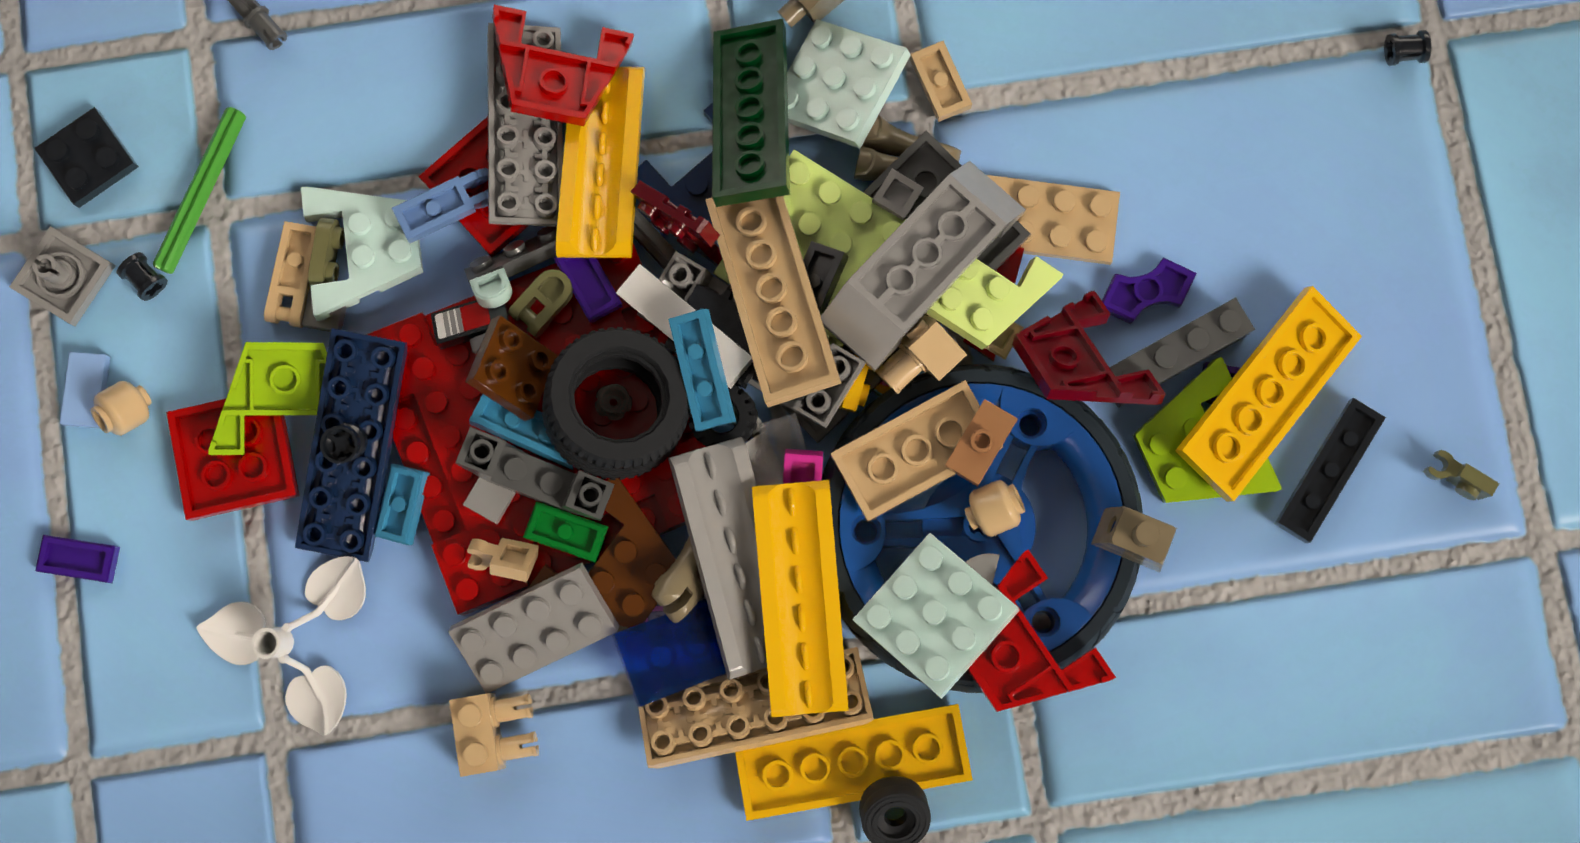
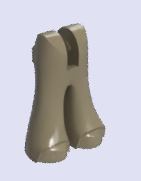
(885, 140)
(679, 586)

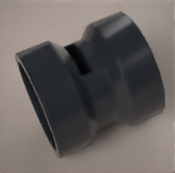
(336, 443)

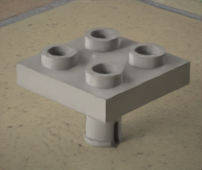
(62, 276)

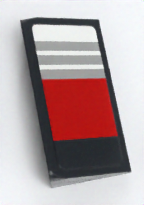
(463, 323)

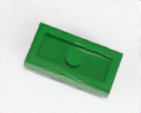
(565, 532)

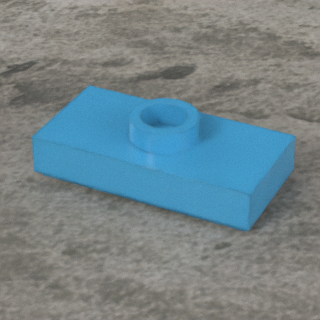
(401, 504)

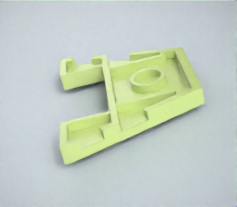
(986, 303)

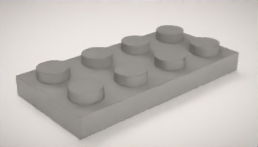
(534, 628)

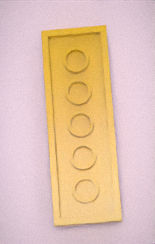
(1268, 394)
(845, 762)

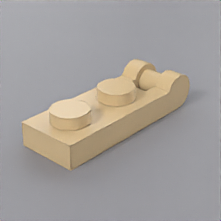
(290, 275)

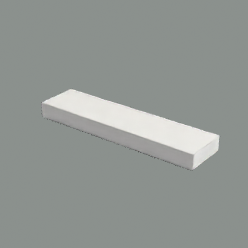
(660, 303)

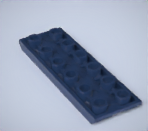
(345, 499)

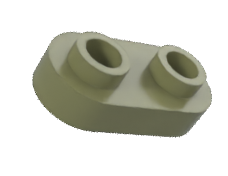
(327, 241)

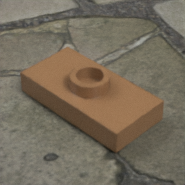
(981, 442)

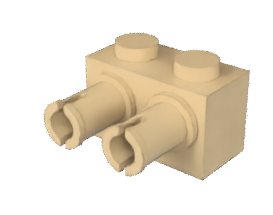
(923, 349)
(479, 735)

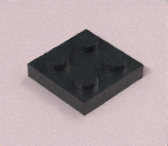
(86, 157)

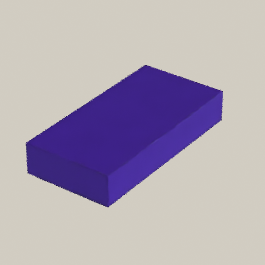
(590, 286)
(77, 559)

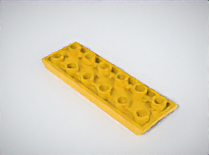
(600, 173)
(800, 598)

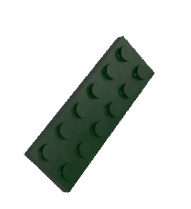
(750, 114)

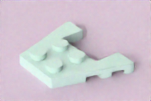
(374, 247)

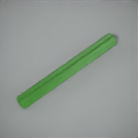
(199, 190)

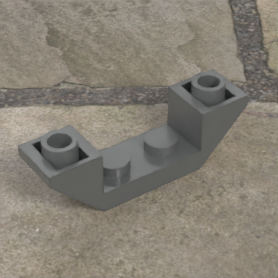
(533, 477)

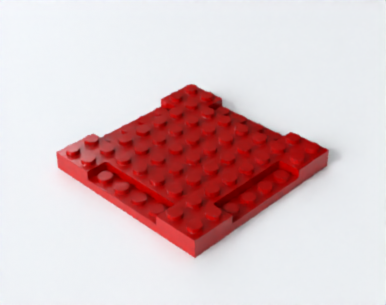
(435, 422)

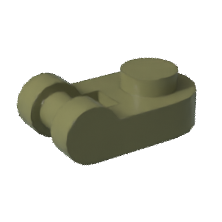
(553, 291)

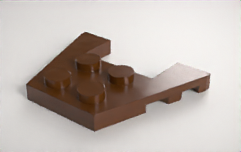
(629, 564)

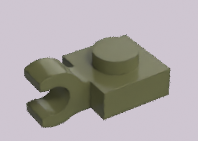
(1468, 480)

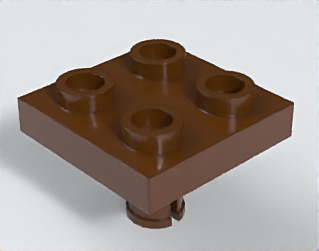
(511, 368)

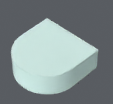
(492, 289)

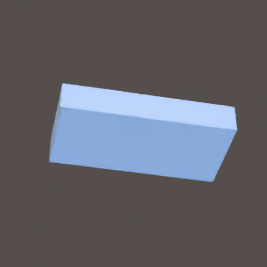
(84, 380)

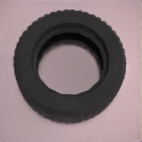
(630, 353)

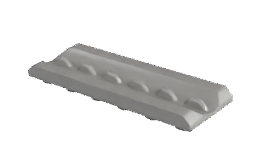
(522, 148)
(720, 521)

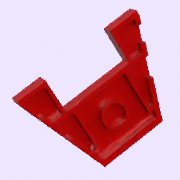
(551, 81)
(1017, 663)

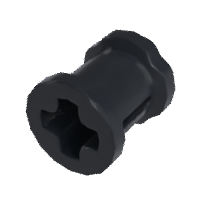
(1407, 48)
(142, 276)

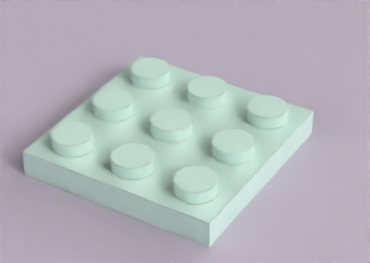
(842, 82)
(936, 615)

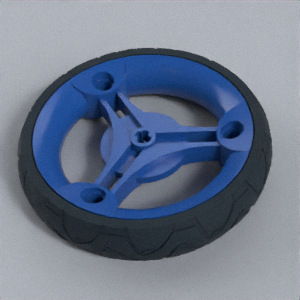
(1074, 435)

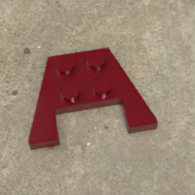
(692, 232)
(1070, 365)

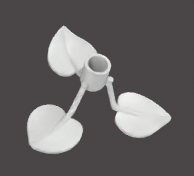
(241, 638)

